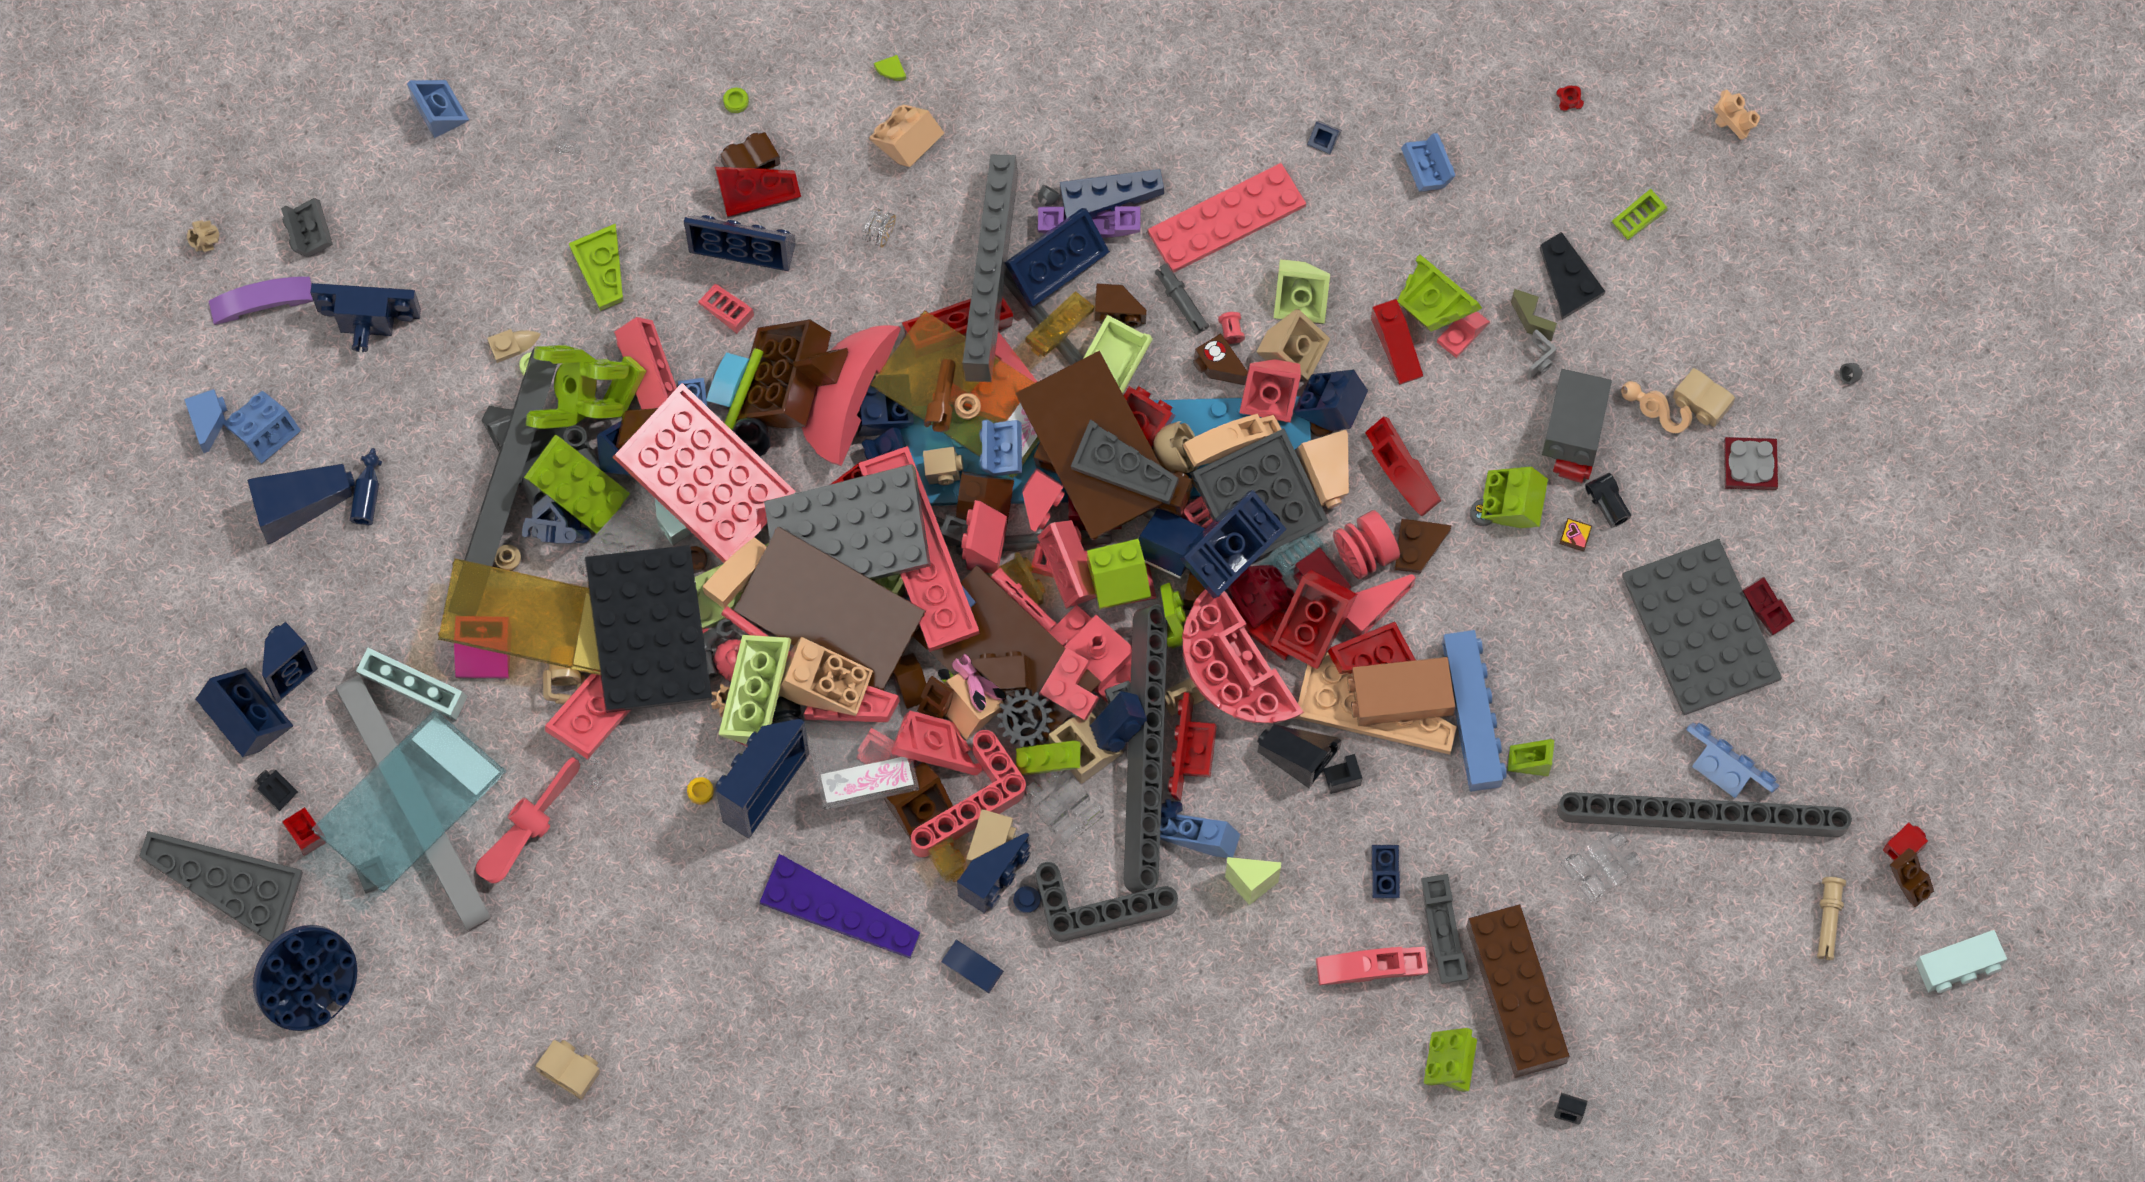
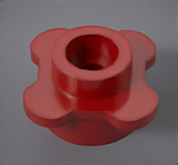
(1570, 91)

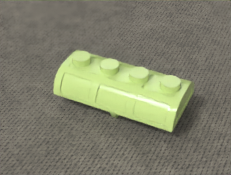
(1121, 349)

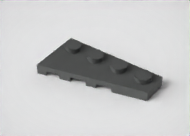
(1114, 462)

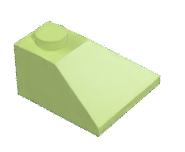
(1301, 288)

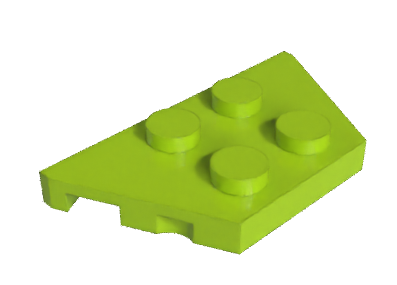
(1435, 297)

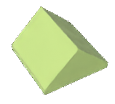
(1252, 877)

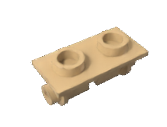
(1176, 692)

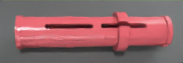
(1015, 591)

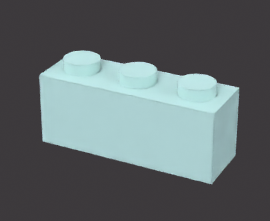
(1961, 962)

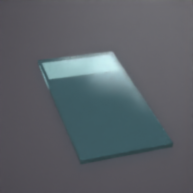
(409, 800)

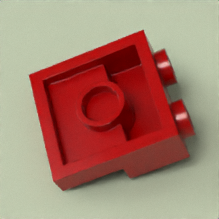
(1149, 414)

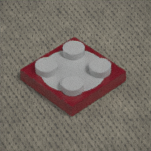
(1750, 463)

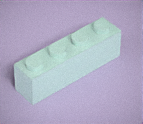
(412, 683)

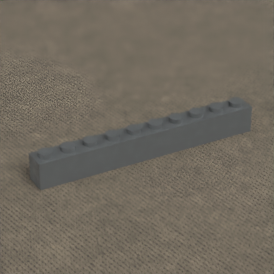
(990, 268)

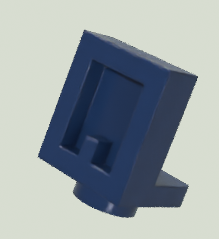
(886, 443)

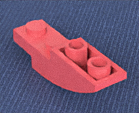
(1371, 965)

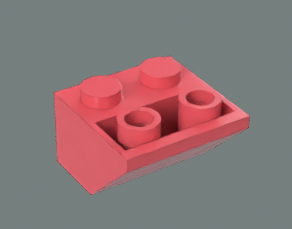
(1039, 495)
(984, 538)

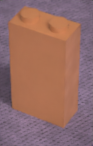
(1401, 691)

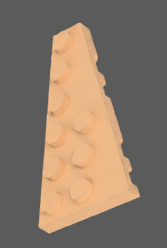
(1328, 703)

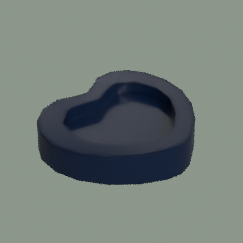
(1170, 809)

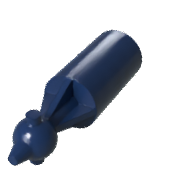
(366, 491)

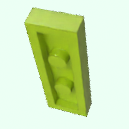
(1048, 758)

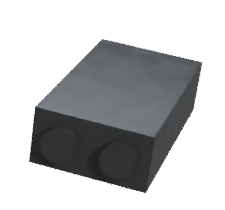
(1577, 417)

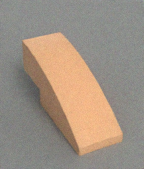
(734, 573)

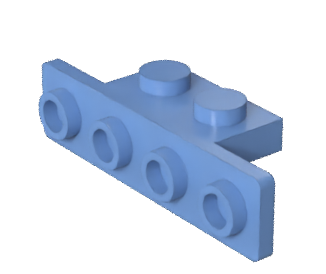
(1725, 766)

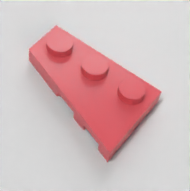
(875, 707)

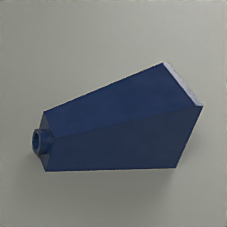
(297, 497)

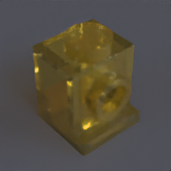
(947, 861)

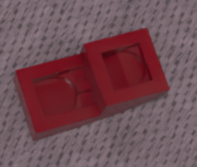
(1767, 607)

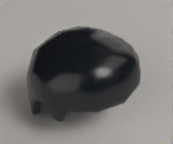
(754, 434)

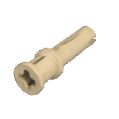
(1831, 906)

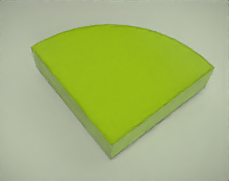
(890, 68)

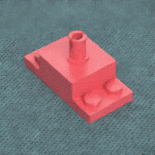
(1098, 643)

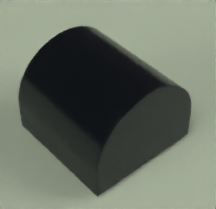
(1570, 1108)

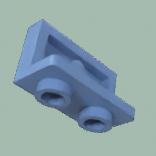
(1428, 163)
(1001, 447)

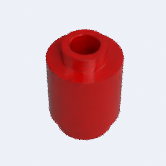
(1572, 470)

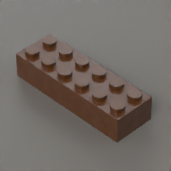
(1517, 991)

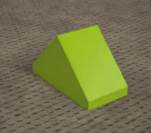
(1531, 757)

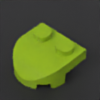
(1174, 615)

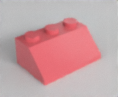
(1067, 562)

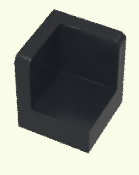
(1344, 775)

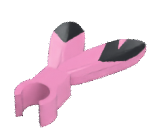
(977, 684)

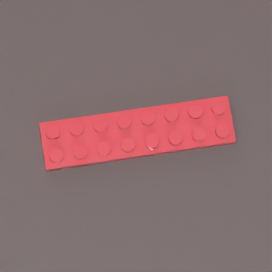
(934, 587)

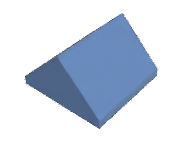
(437, 105)

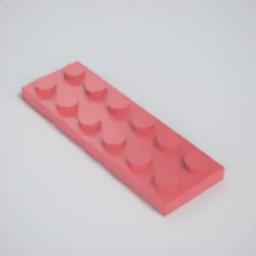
(1226, 217)

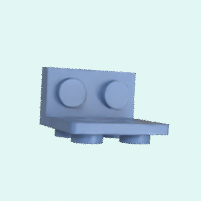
(262, 426)

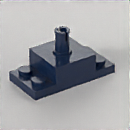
(365, 309)
(1232, 543)

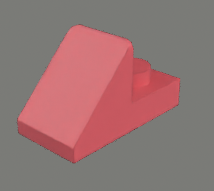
(1462, 333)

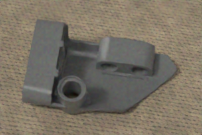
(496, 423)

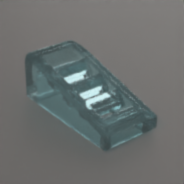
(1280, 563)

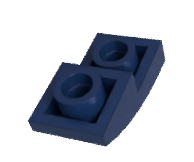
(1385, 871)
(972, 966)

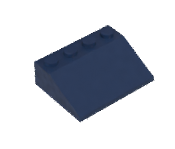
(739, 242)

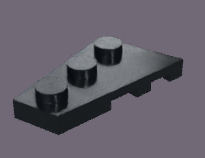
(1570, 277)

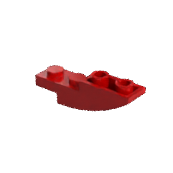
(1401, 468)

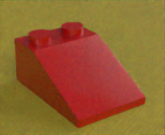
(1313, 618)

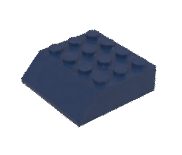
(761, 774)

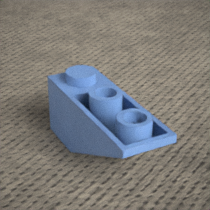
(1200, 834)

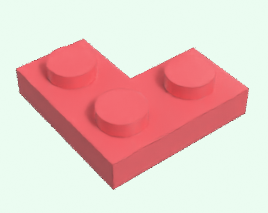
(1063, 688)

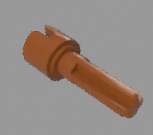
(939, 410)

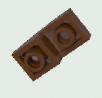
(1911, 878)

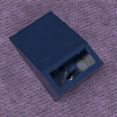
(991, 872)

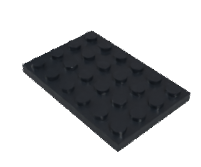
(648, 628)

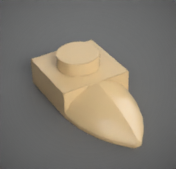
(510, 344)

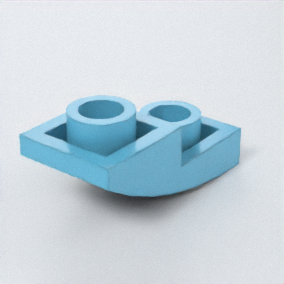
(727, 379)

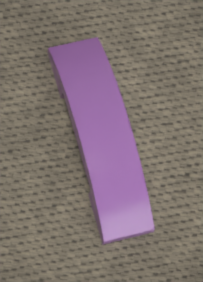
(1121, 222)
(260, 297)

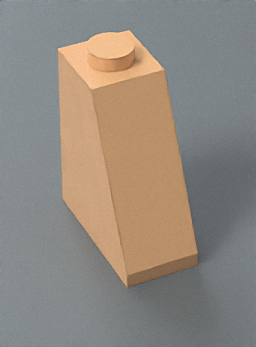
(1327, 467)

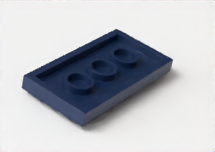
(1057, 257)

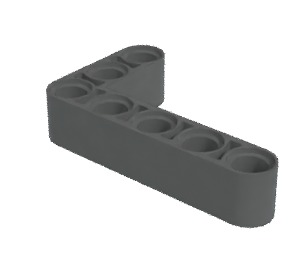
(1097, 910)

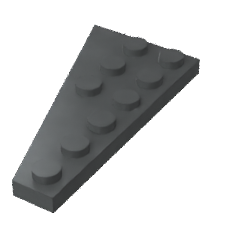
(241, 886)

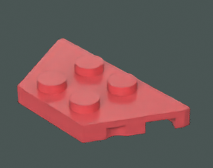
(934, 742)

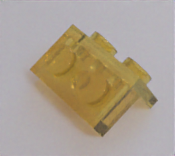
(1020, 571)

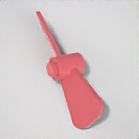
(529, 822)

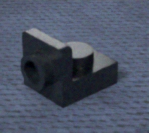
(274, 788)

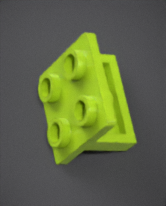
(1451, 1059)

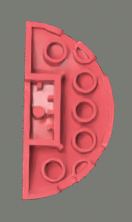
(835, 406)
(1230, 666)

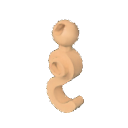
(1654, 405)

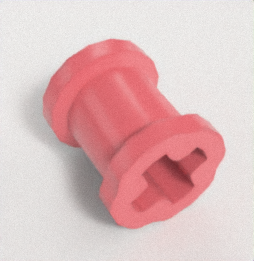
(1231, 319)

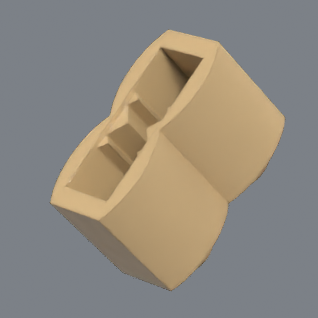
(1703, 397)
(568, 1069)

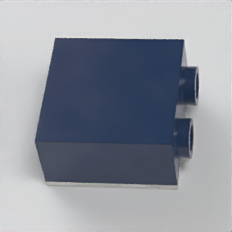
(1167, 540)

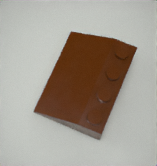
(778, 390)

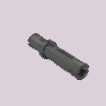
(1176, 290)

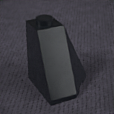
(1298, 751)

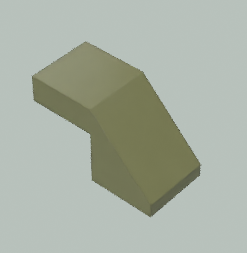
(1525, 307)

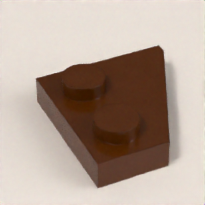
(1419, 543)

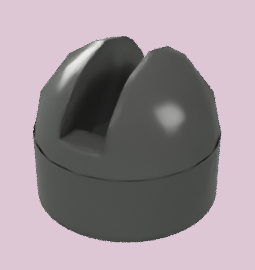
(1048, 194)
(1849, 368)

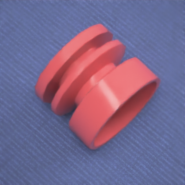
(1366, 544)

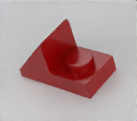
(300, 828)

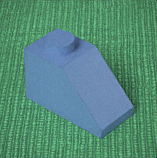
(206, 416)

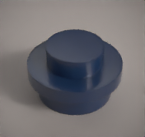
(1026, 899)

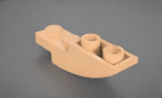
(1229, 438)

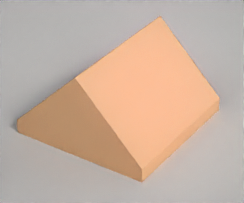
(963, 712)

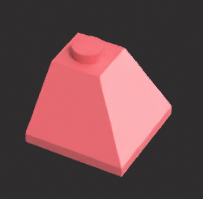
(1271, 389)

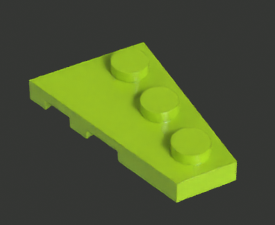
(600, 265)

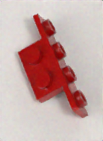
(1194, 748)

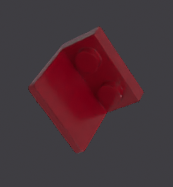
(1261, 593)

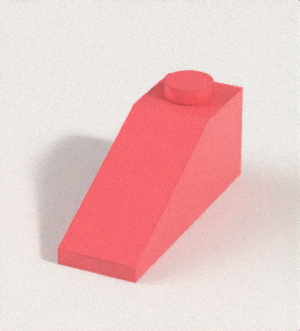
(1375, 603)

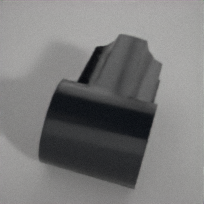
(1606, 495)

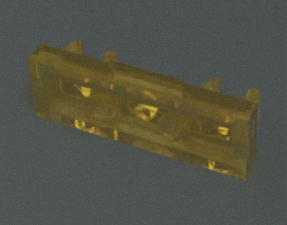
(1059, 324)

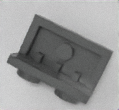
(307, 228)

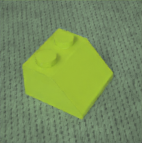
(1118, 574)

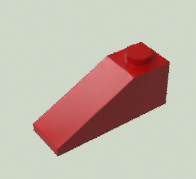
(1396, 341)

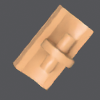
(1732, 113)

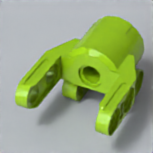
(576, 387)

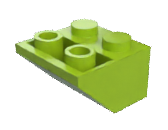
(1514, 497)

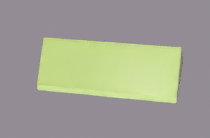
(754, 686)

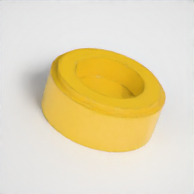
(700, 790)

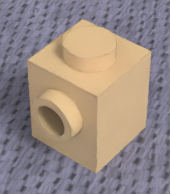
(942, 465)

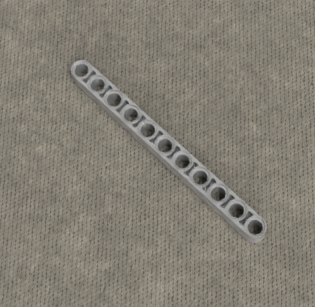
(441, 854)

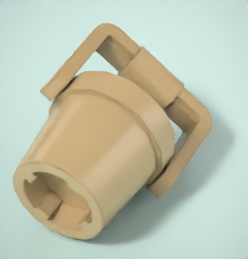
(560, 677)

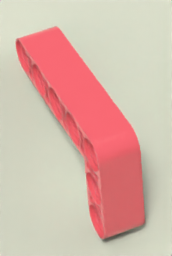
(975, 802)

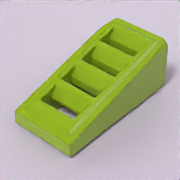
(1650, 196)

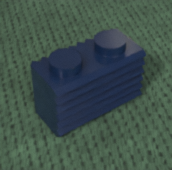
(1118, 722)

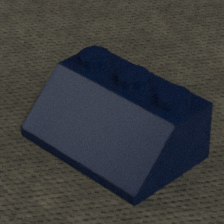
(285, 661)
(243, 711)

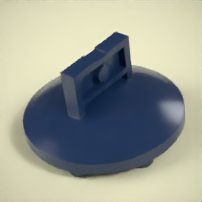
(303, 976)

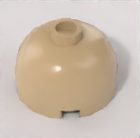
(1169, 448)

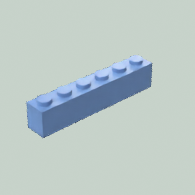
(1473, 712)

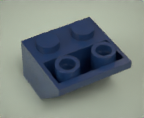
(1332, 399)
(881, 413)

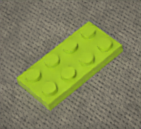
(576, 484)

